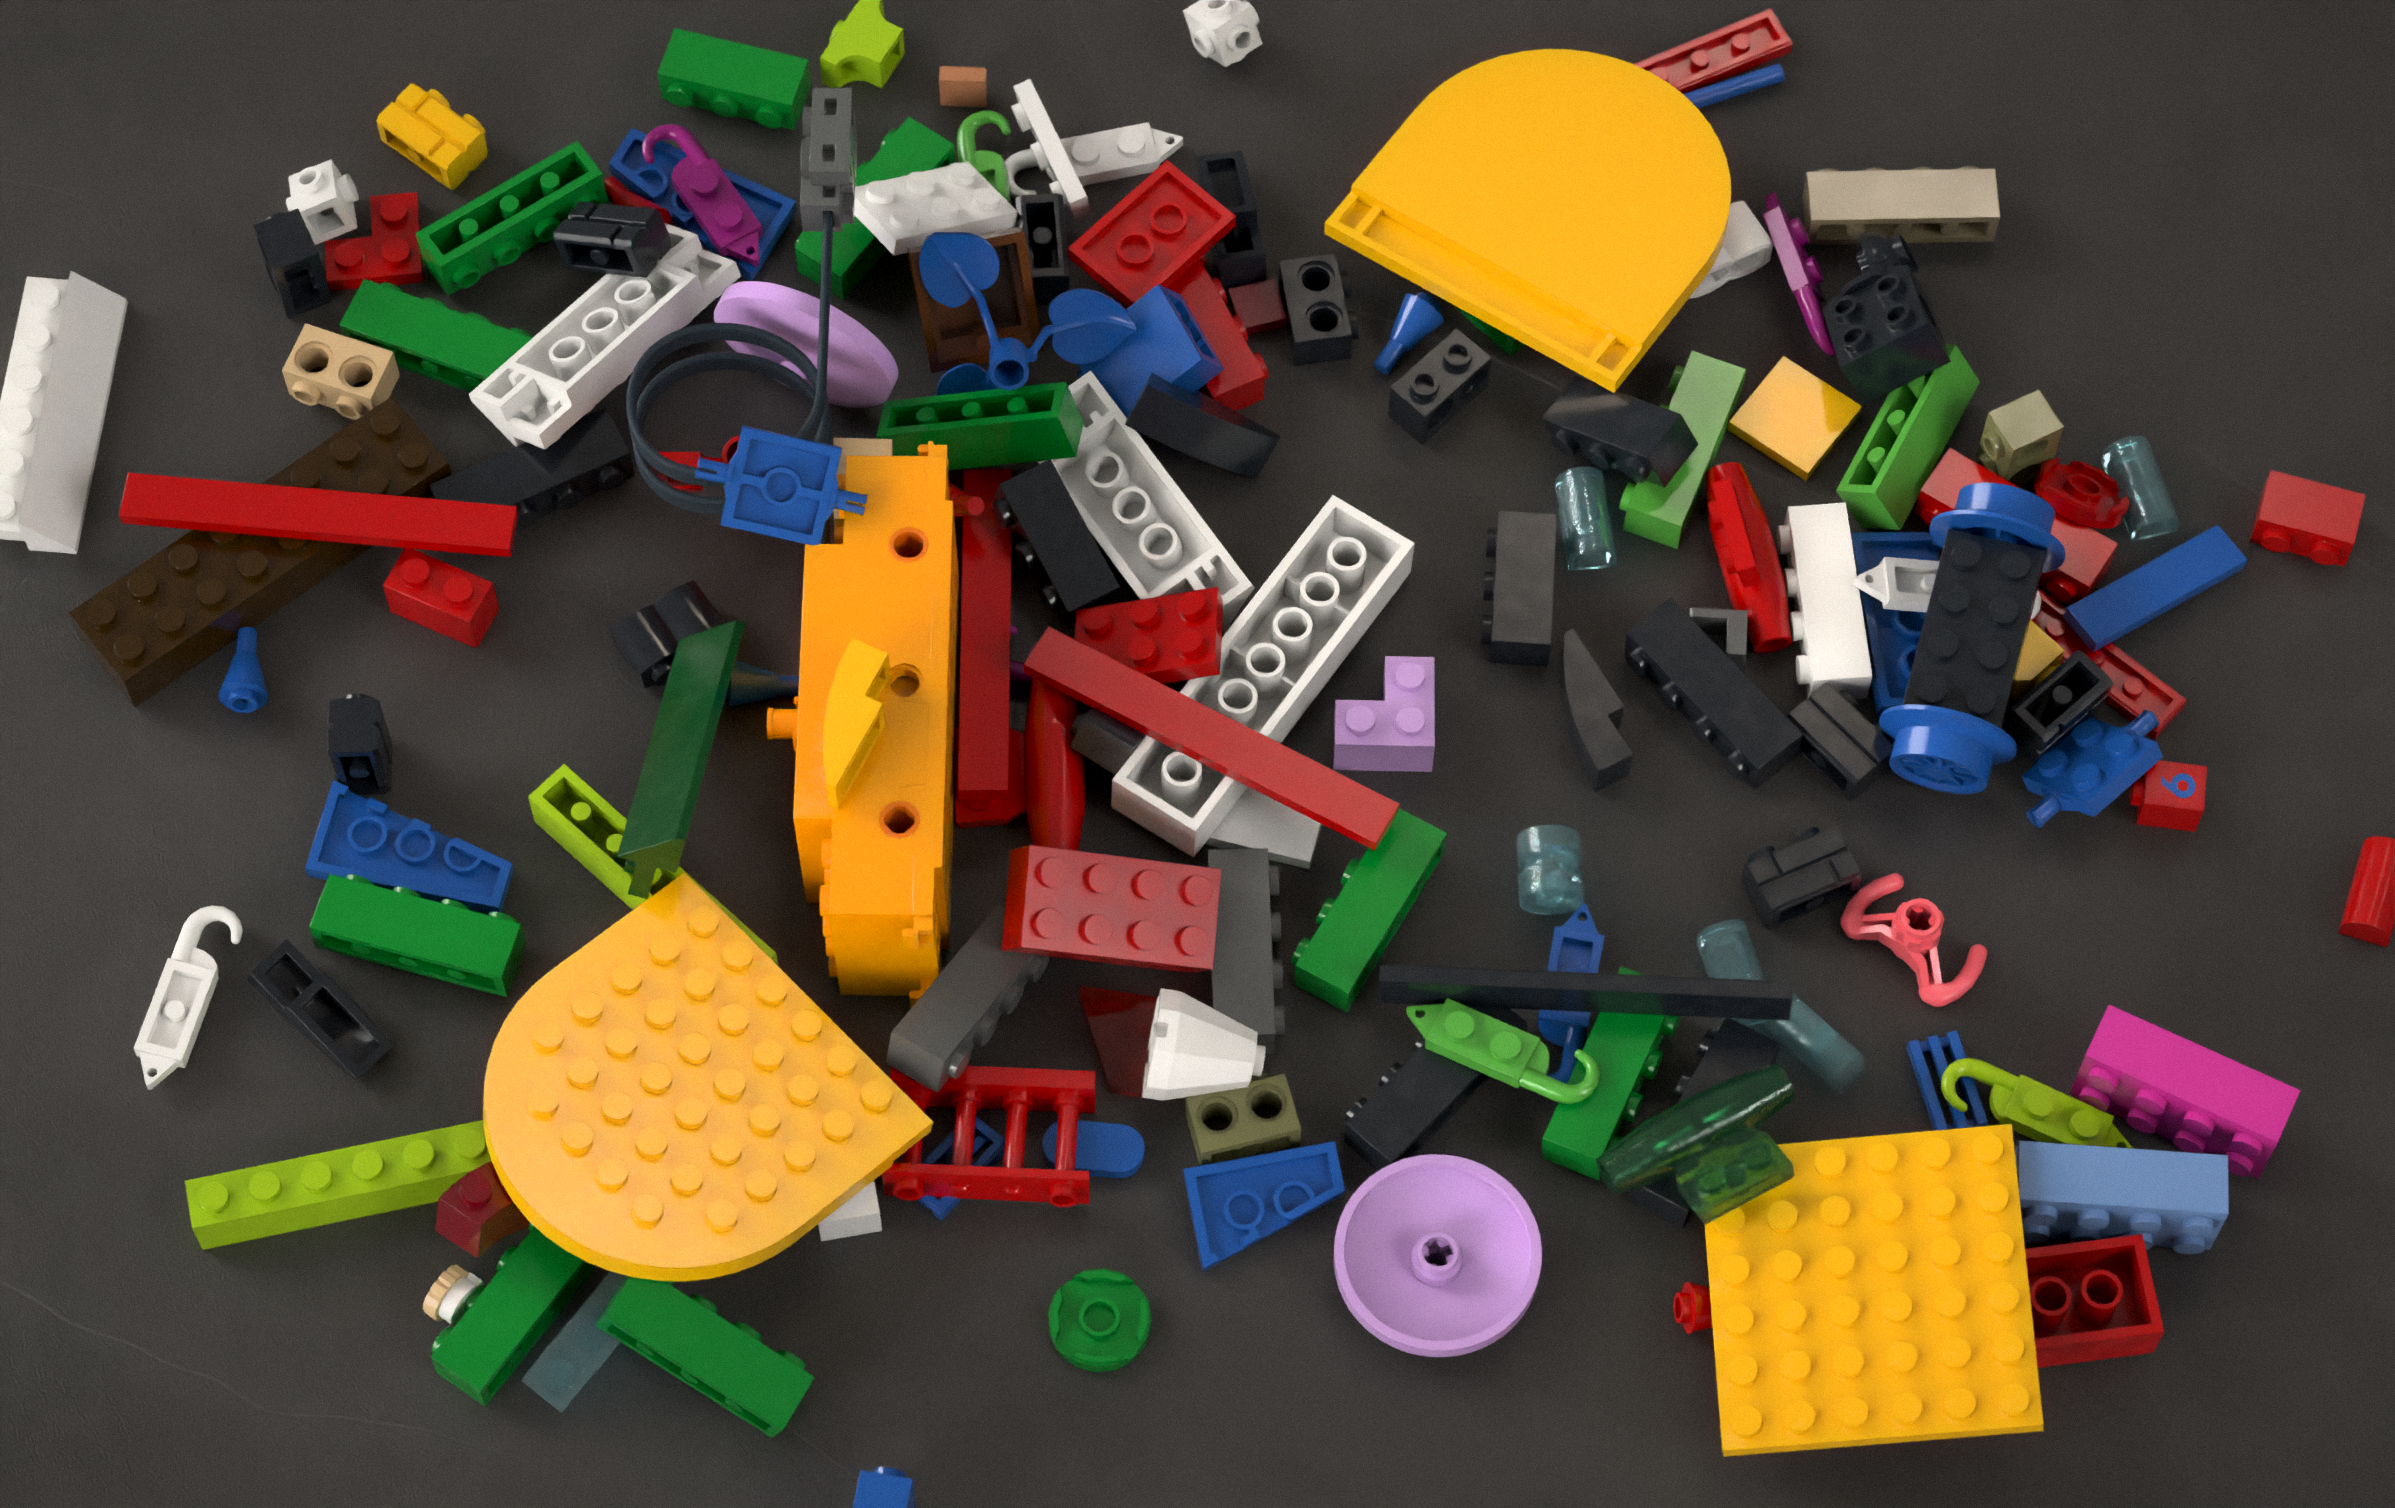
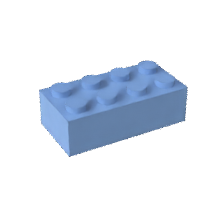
(2121, 1192)

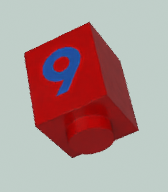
(2170, 796)

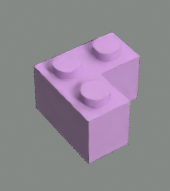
(1394, 731)

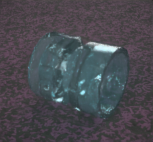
(1549, 869)

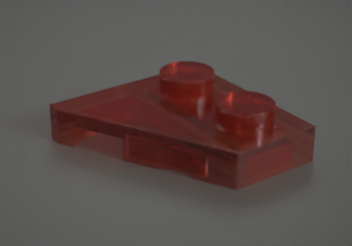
(1120, 1035)

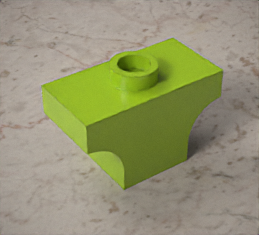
(862, 47)

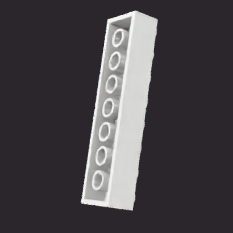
(1271, 665)

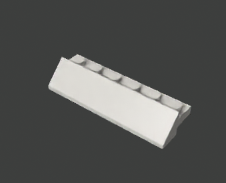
(600, 342)
(55, 408)
(1140, 510)

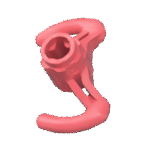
(1913, 937)

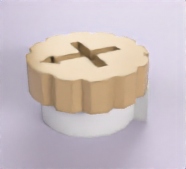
(450, 1294)

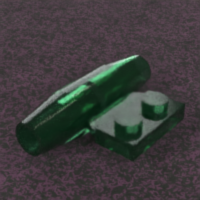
(1709, 1145)

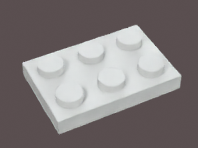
(931, 201)

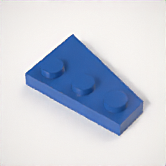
(1258, 1195)

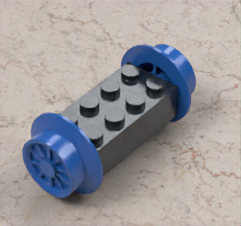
(1972, 638)

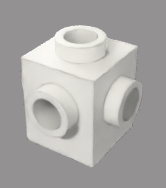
(1223, 29)
(324, 200)

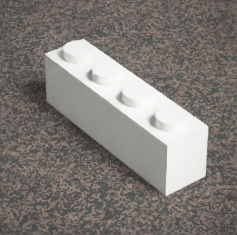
(1826, 604)

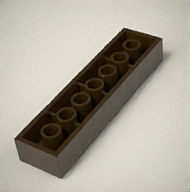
(214, 583)

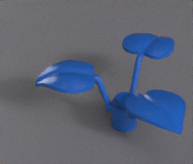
(1083, 321)

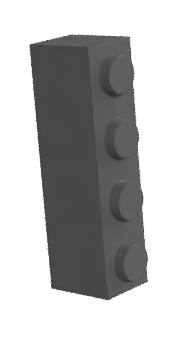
(1243, 962)
(962, 1006)

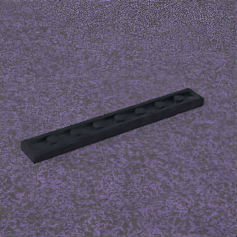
(1586, 992)

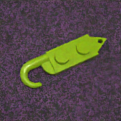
(2034, 1107)

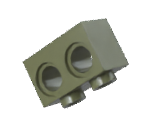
(2019, 438)
(1247, 1132)

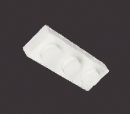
(1049, 150)

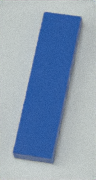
(2155, 588)

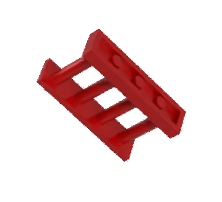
(1018, 1093)

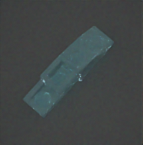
(576, 1349)

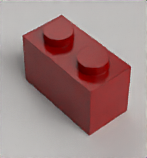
(2307, 518)
(441, 597)

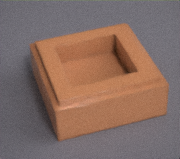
(963, 86)

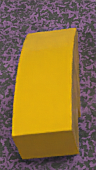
(853, 716)

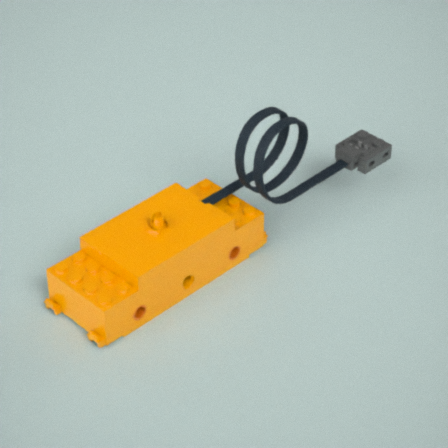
(885, 581)

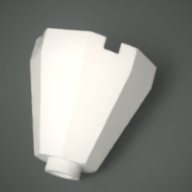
(1197, 1050)

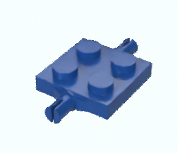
(780, 486)
(2091, 767)

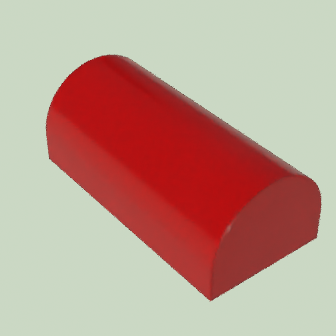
(2371, 897)

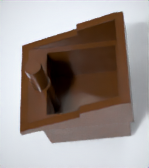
(959, 333)

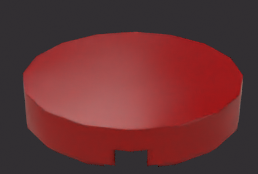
(2081, 493)

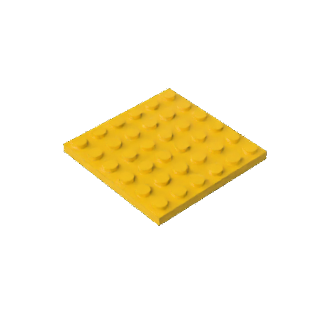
(1876, 1297)

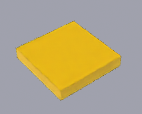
(1794, 418)

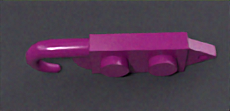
(709, 195)
(1801, 271)

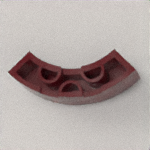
(478, 1211)

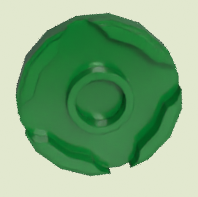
(1099, 1320)

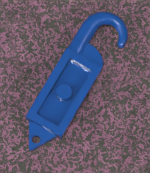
(1573, 949)

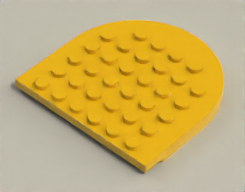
(1550, 204)
(683, 1099)

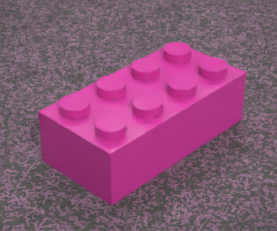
(2184, 1092)

